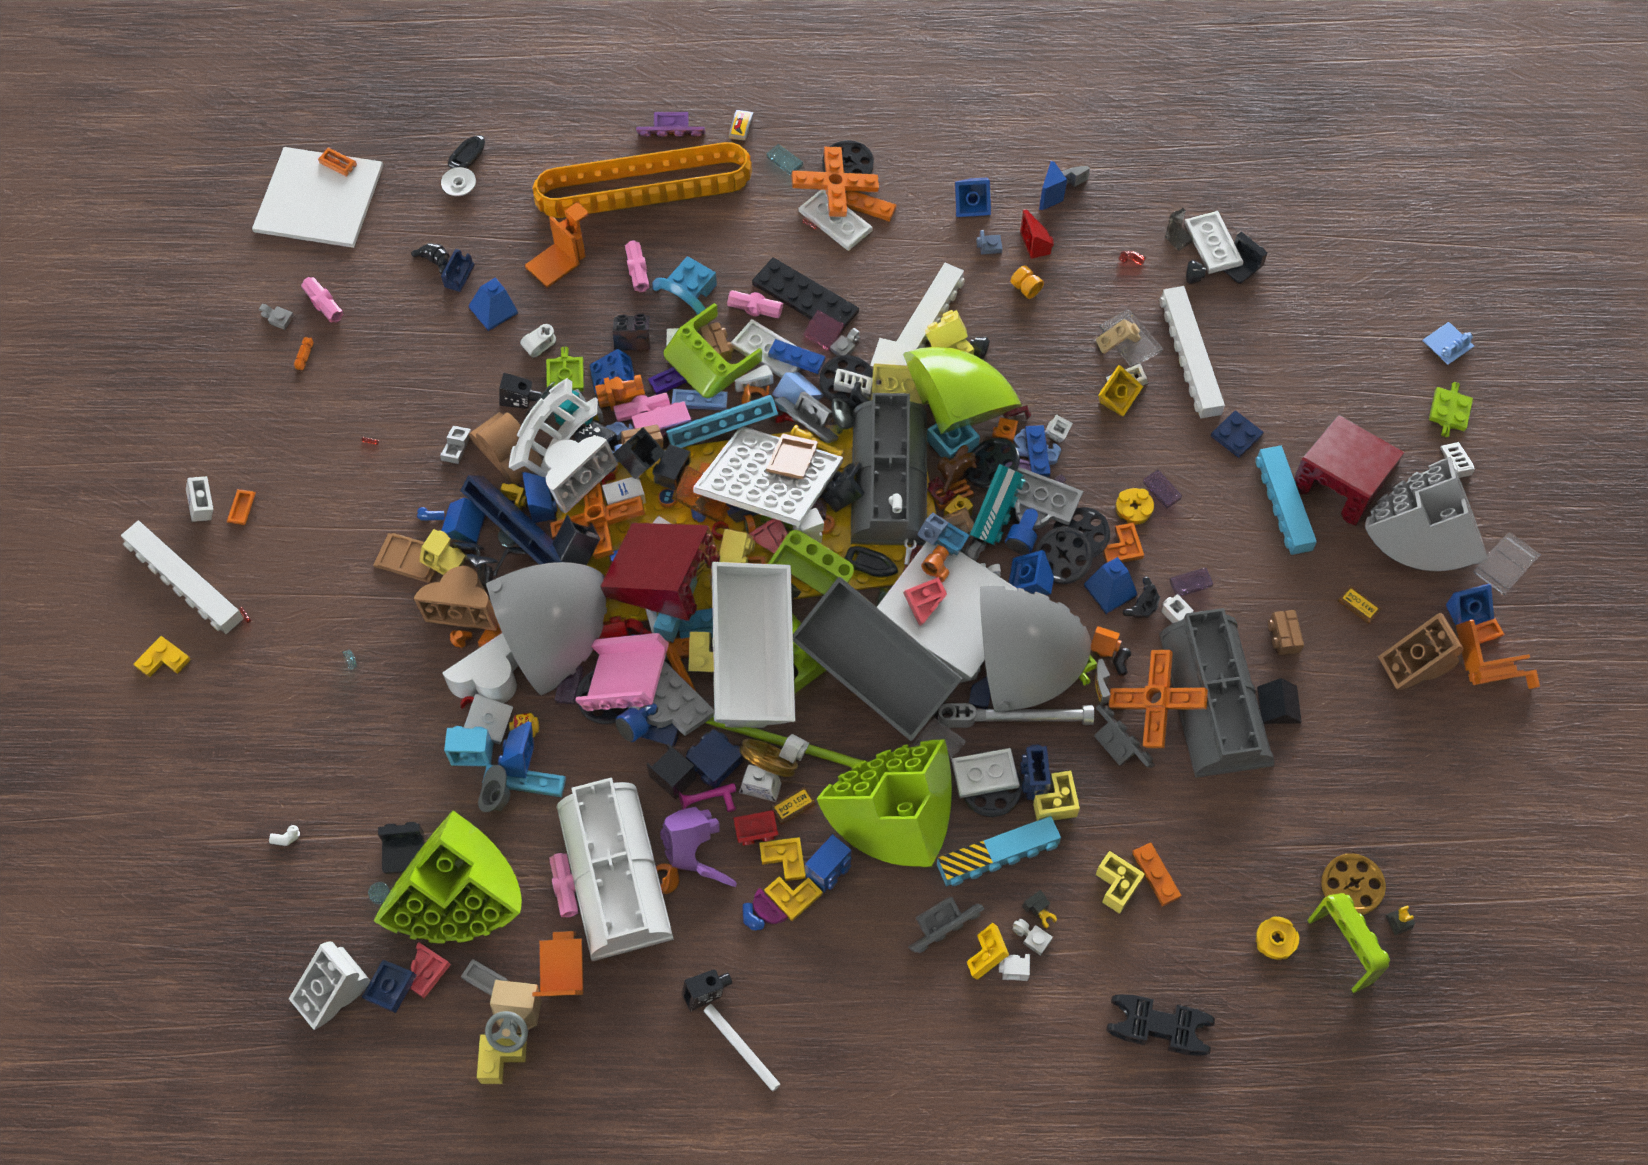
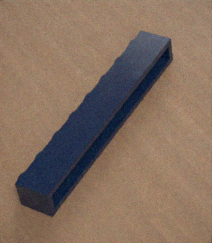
(510, 519)

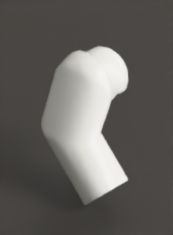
(896, 503)
(286, 839)

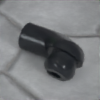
(1119, 659)

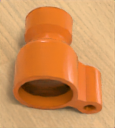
(934, 563)

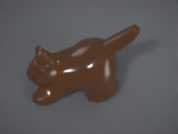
(954, 468)

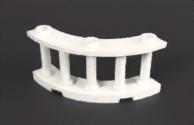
(535, 421)

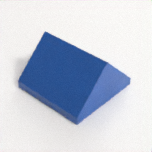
(1053, 187)
(463, 521)
(1472, 605)

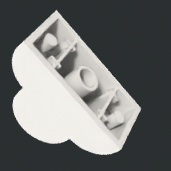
(577, 468)
(485, 672)
(328, 985)

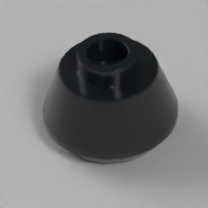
(1194, 272)
(980, 346)

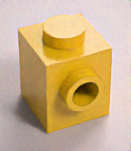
(957, 504)

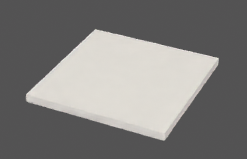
(315, 201)
(741, 478)
(955, 626)

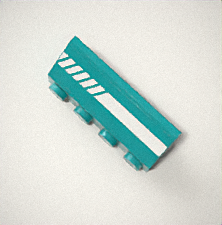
(997, 505)

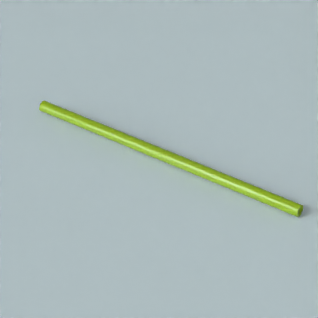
(780, 740)

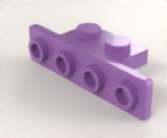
(671, 123)

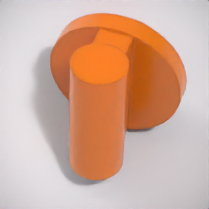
(458, 638)

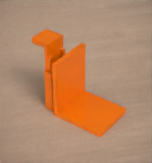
(566, 250)
(1489, 671)
(561, 966)

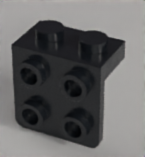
(1252, 256)
(631, 332)
(843, 488)
(400, 845)

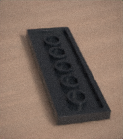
(802, 293)

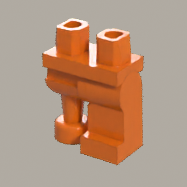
(618, 392)

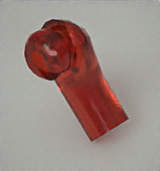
(1133, 255)

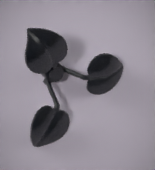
(485, 572)

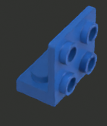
(612, 365)

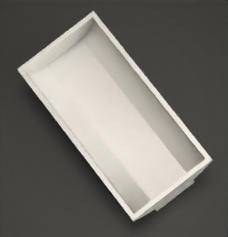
(752, 644)
(613, 868)

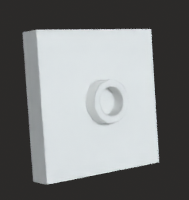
(489, 715)

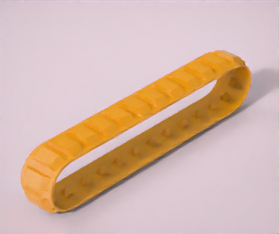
(643, 165)

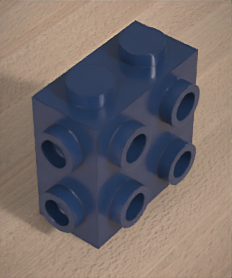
(714, 758)
(1035, 771)

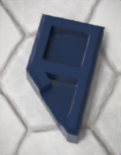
(980, 694)

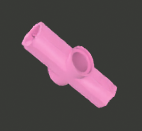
(637, 266)
(322, 299)
(755, 304)
(640, 405)
(563, 885)

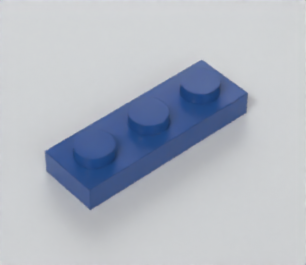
(796, 356)
(1037, 450)

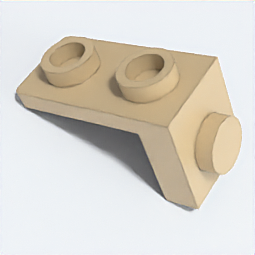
(1117, 334)

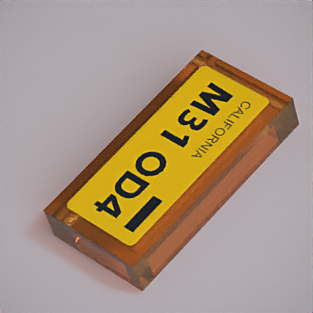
(1359, 604)
(793, 805)

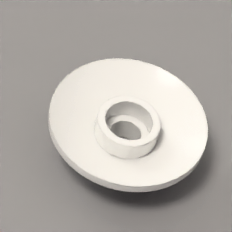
(458, 181)

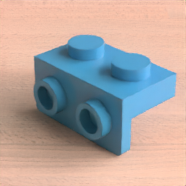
(952, 539)

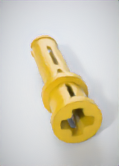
(796, 431)

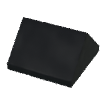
(1279, 702)

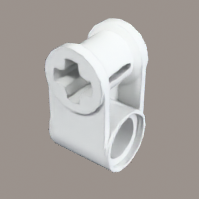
(537, 341)

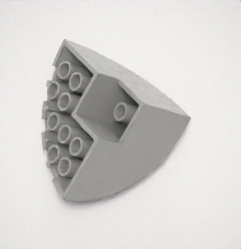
(1428, 522)
(549, 618)
(1029, 647)

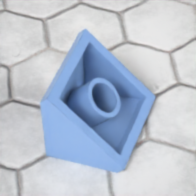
(792, 385)

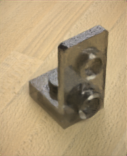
(1175, 233)

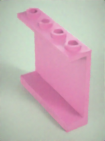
(625, 672)

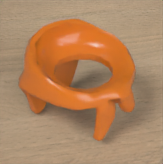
(748, 390)
(671, 880)

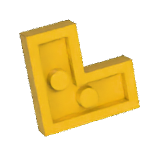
(161, 652)
(785, 851)
(791, 901)
(992, 952)

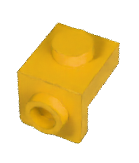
(515, 494)

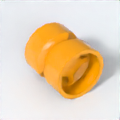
(1027, 282)

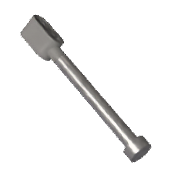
(1085, 715)

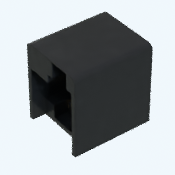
(639, 453)
(576, 542)
(672, 772)

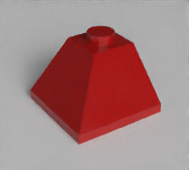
(1035, 236)

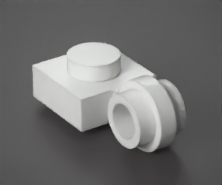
(1036, 938)

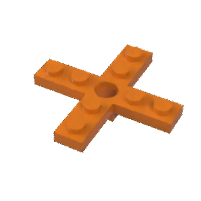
(842, 181)
(607, 516)
(1170, 698)

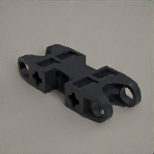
(1160, 1025)

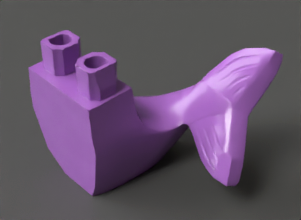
(683, 834)

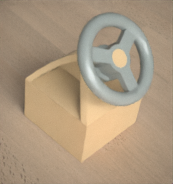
(514, 1013)

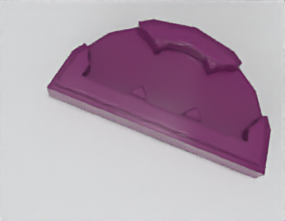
(767, 909)

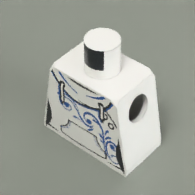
(760, 783)

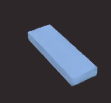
(695, 401)

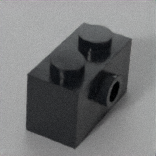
(671, 466)

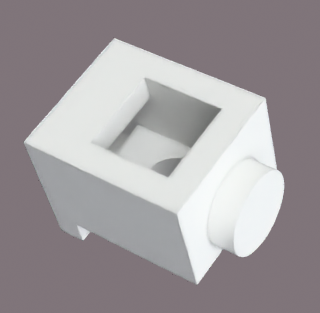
(1058, 429)
(1174, 605)
(794, 748)
(1015, 967)

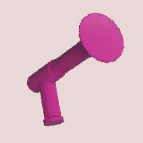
(724, 791)

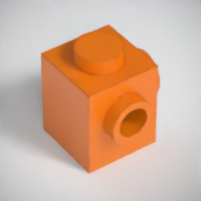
(1006, 429)
(1105, 642)

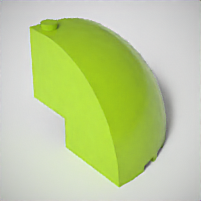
(959, 387)
(894, 804)
(453, 888)

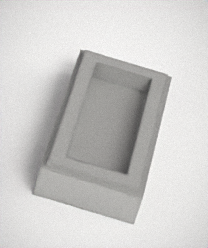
(481, 976)

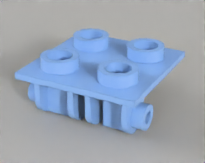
(1449, 343)

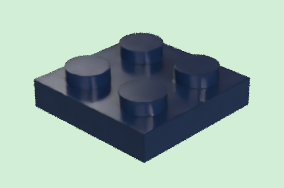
(1237, 434)
(389, 986)

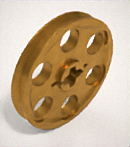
(767, 757)
(1353, 875)

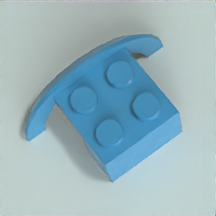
(689, 282)

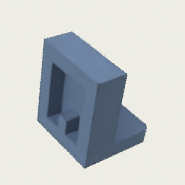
(989, 244)
(932, 528)

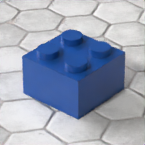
(828, 863)

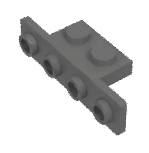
(810, 414)
(1118, 741)
(940, 920)

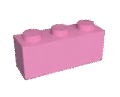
(665, 417)

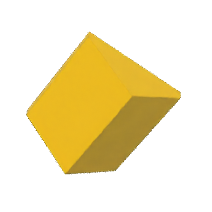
(1120, 391)

